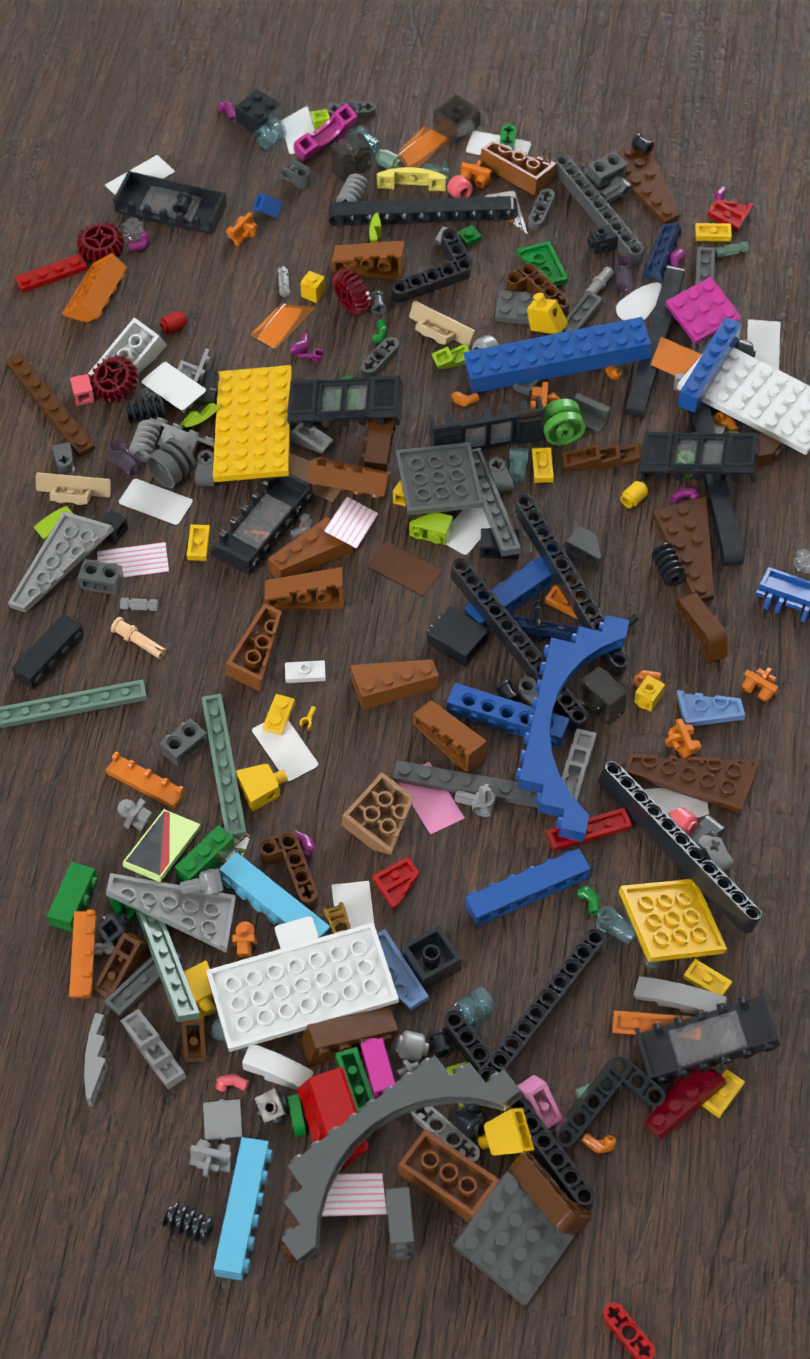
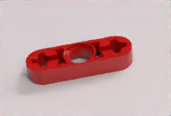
(613, 1323)

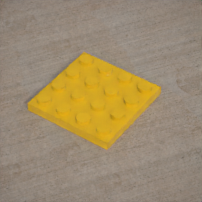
(672, 920)

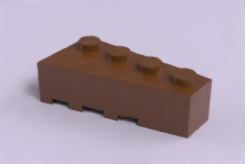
(378, 444)
(331, 1036)

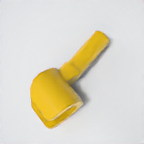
(308, 719)

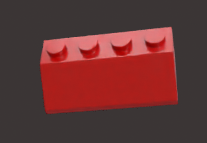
(327, 1105)

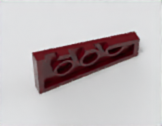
(683, 1100)

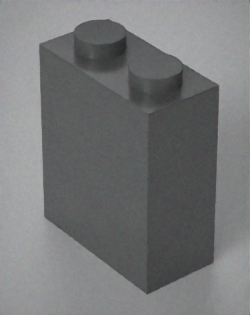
(400, 1223)

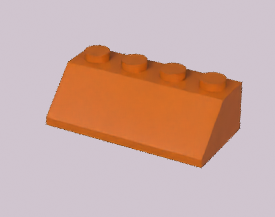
(95, 289)

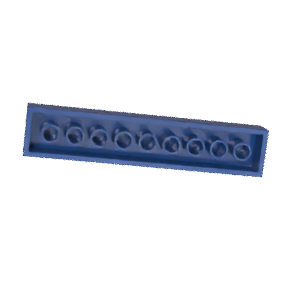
(557, 355)

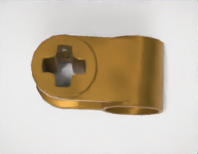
(336, 918)

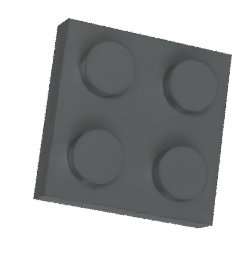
(513, 306)

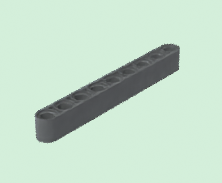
(598, 208)

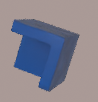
(267, 205)

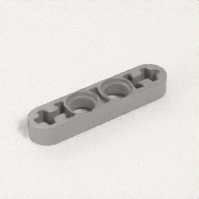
(447, 1130)

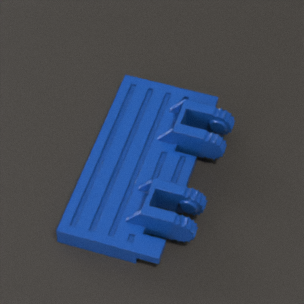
(785, 586)

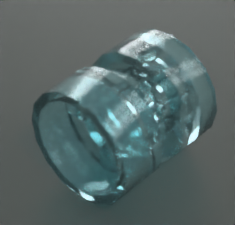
(270, 133)
(482, 1004)

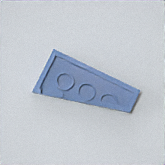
(406, 984)

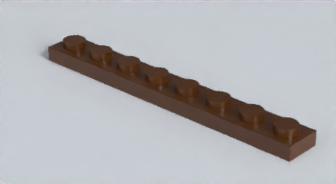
(50, 404)

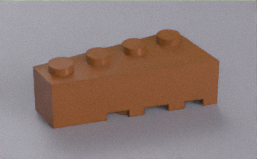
(518, 168)
(371, 260)
(349, 477)
(308, 552)
(306, 591)
(253, 653)
(392, 681)
(451, 737)

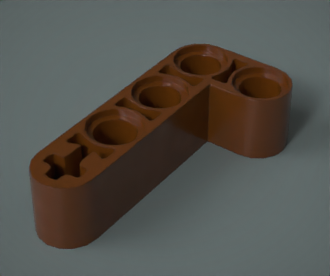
(534, 281)
(704, 626)
(295, 871)
(563, 1213)

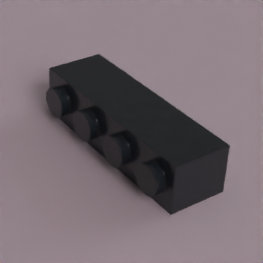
(48, 651)

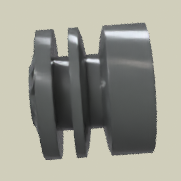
(171, 462)

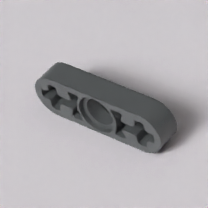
(363, 106)
(542, 215)
(378, 365)

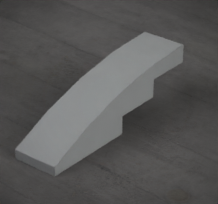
(310, 438)
(578, 761)
(677, 995)
(153, 1049)
(94, 1062)

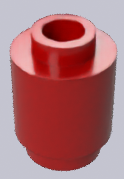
(173, 322)

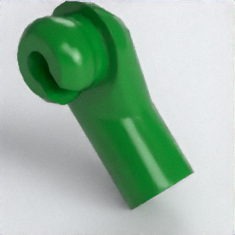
(382, 329)
(592, 897)

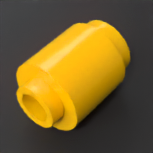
(634, 494)

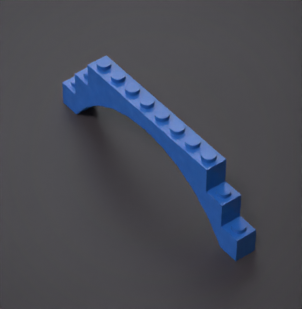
(539, 767)

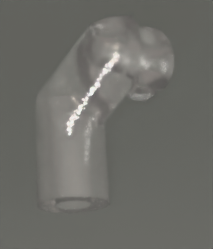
(305, 525)

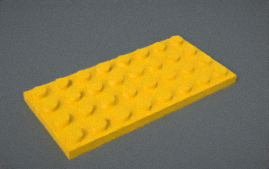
(252, 424)

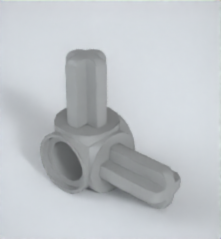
(481, 803)
(208, 881)

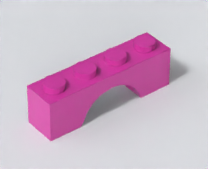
(313, 142)

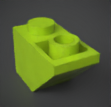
(432, 527)

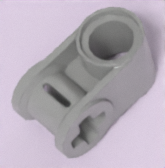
(716, 851)

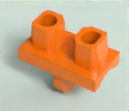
(476, 173)
(244, 228)
(542, 392)
(768, 689)
(680, 739)
(244, 939)

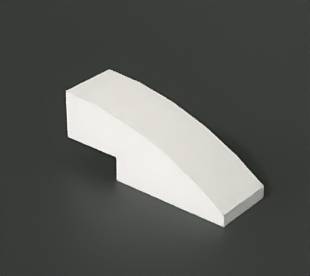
(275, 1067)

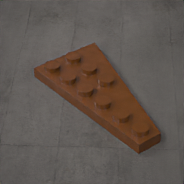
(649, 184)
(688, 531)
(702, 778)

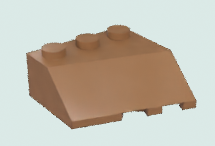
(379, 814)

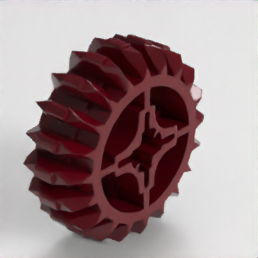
(100, 241)
(351, 291)
(125, 378)

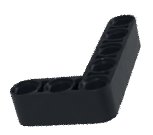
(437, 273)
(602, 1096)

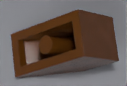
(769, 450)
(194, 1039)

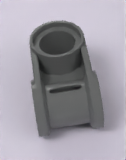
(296, 174)
(64, 458)
(204, 469)
(501, 475)

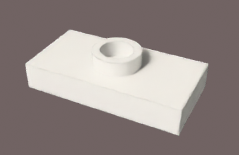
(305, 671)

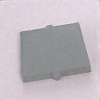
(222, 1120)

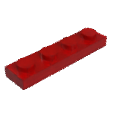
(51, 273)
(597, 827)

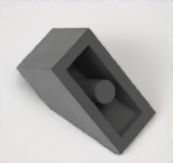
(584, 547)

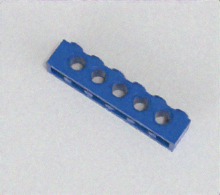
(500, 707)

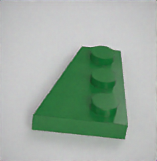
(546, 260)

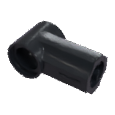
(210, 383)

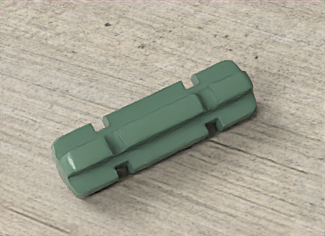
(731, 249)

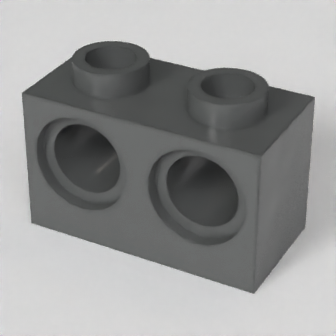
(605, 169)
(96, 574)
(187, 745)

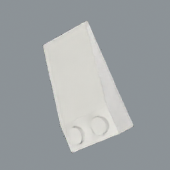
(137, 344)

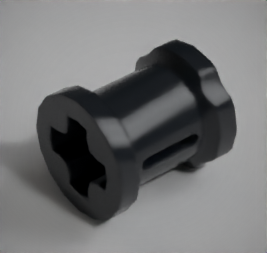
(642, 144)
(182, 203)
(507, 691)
(441, 1043)

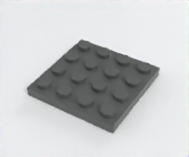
(439, 478)
(512, 1240)

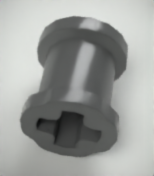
(378, 306)

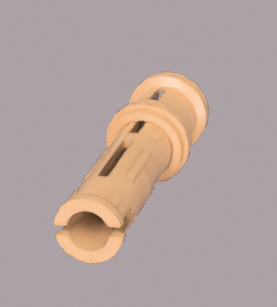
(131, 633)

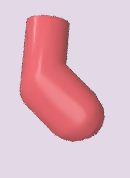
(231, 1079)

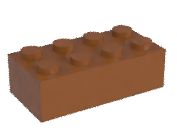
(447, 1175)

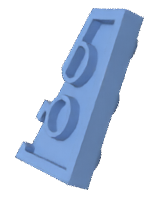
(709, 710)

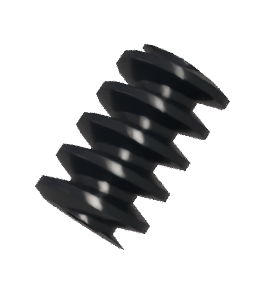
(145, 408)
(668, 564)
(188, 1223)

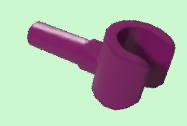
(316, 356)

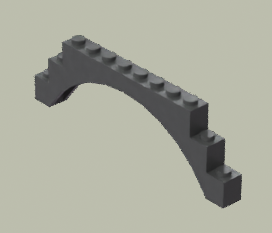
(417, 1089)

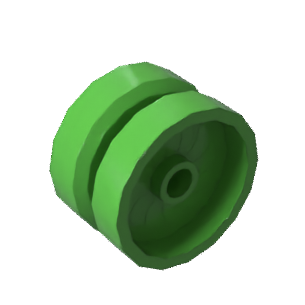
(563, 422)

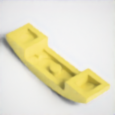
(411, 176)

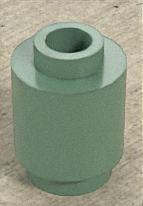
(388, 159)

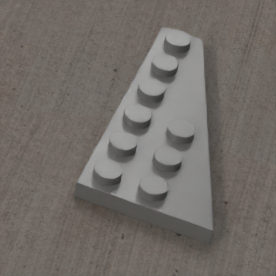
(63, 549)
(194, 913)

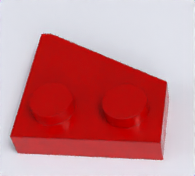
(729, 213)
(396, 881)

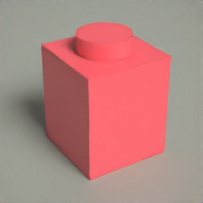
(82, 389)

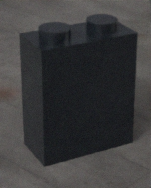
(457, 636)

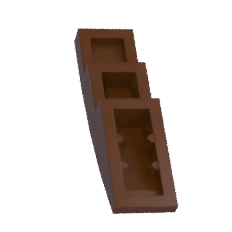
(599, 458)

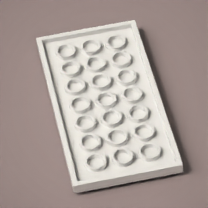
(761, 399)
(301, 986)

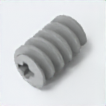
(353, 189)
(144, 440)

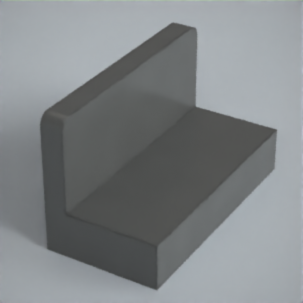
(593, 413)

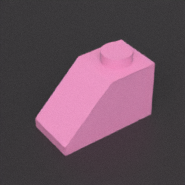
(541, 1100)

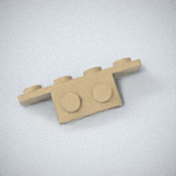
(439, 326)
(72, 488)

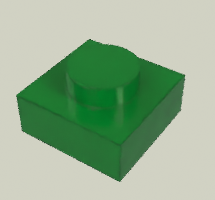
(469, 236)

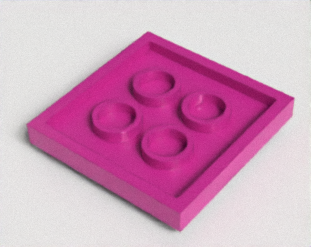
(702, 309)

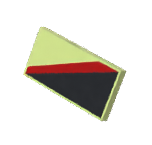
(161, 845)

